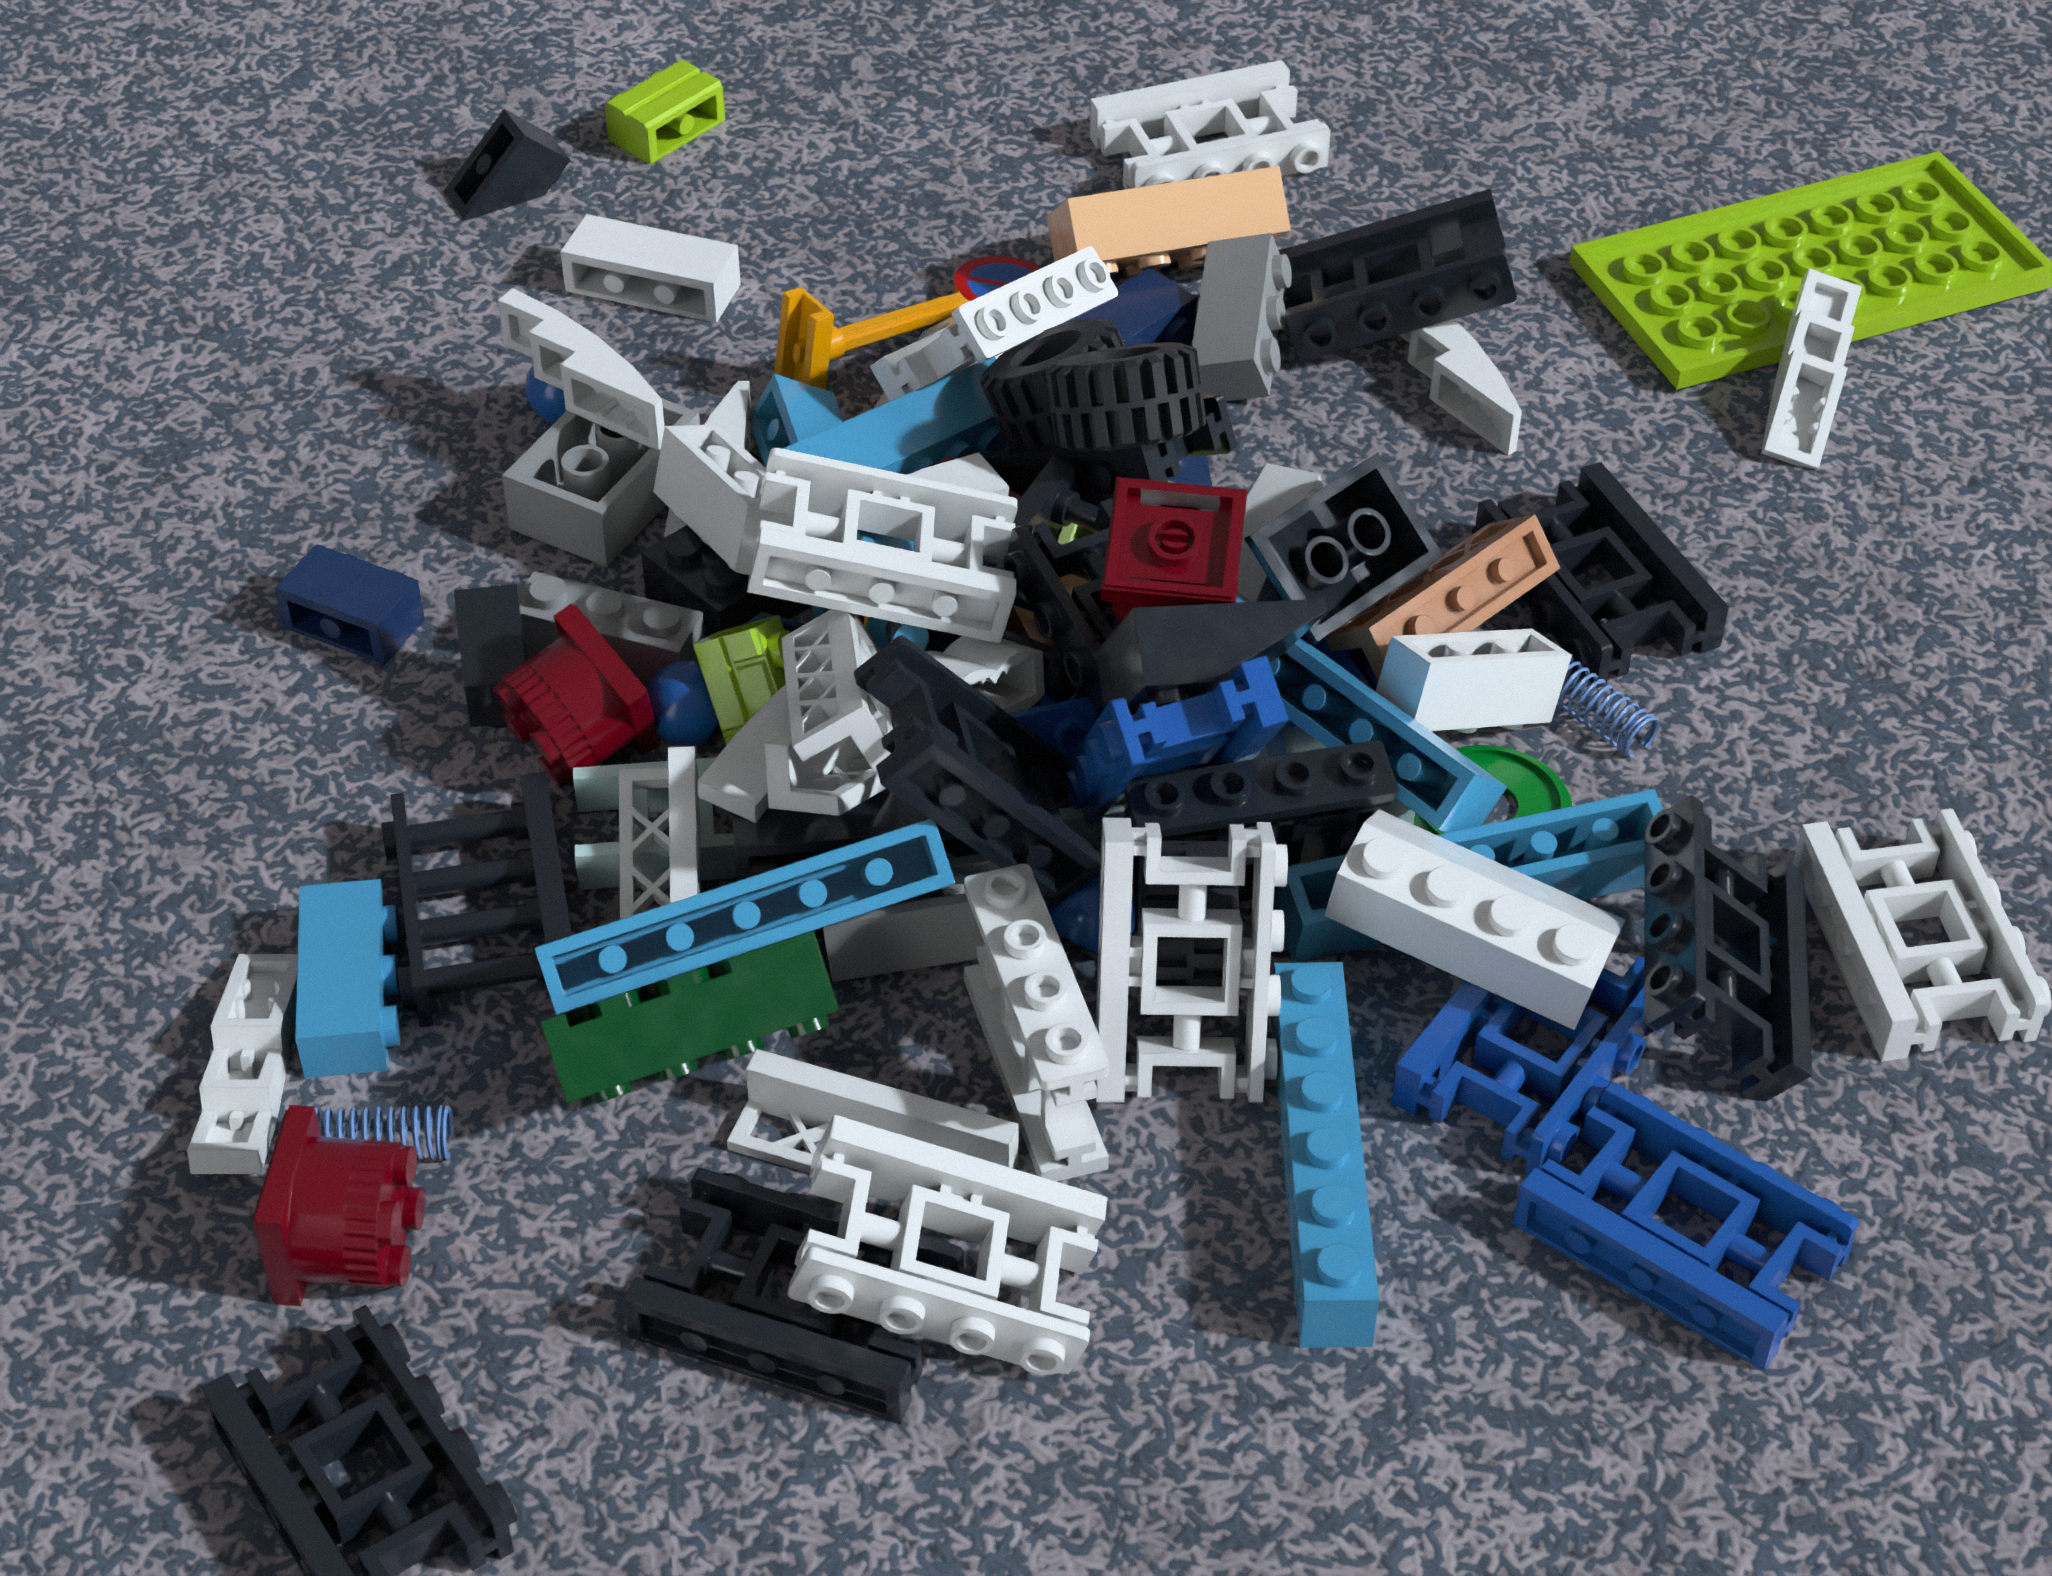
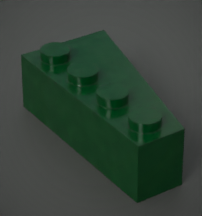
(689, 1017)

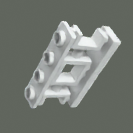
(1203, 108)
(999, 322)
(827, 567)
(1873, 951)
(1133, 959)
(1036, 1023)
(964, 1200)

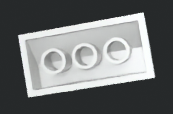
(1473, 917)

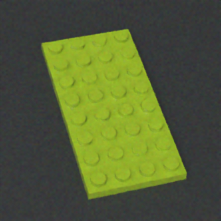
(1722, 283)

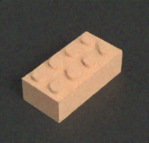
(1170, 220)

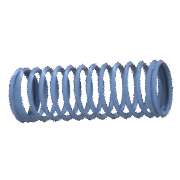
(1631, 725)
(443, 1126)

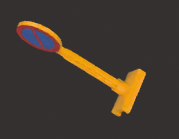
(811, 341)

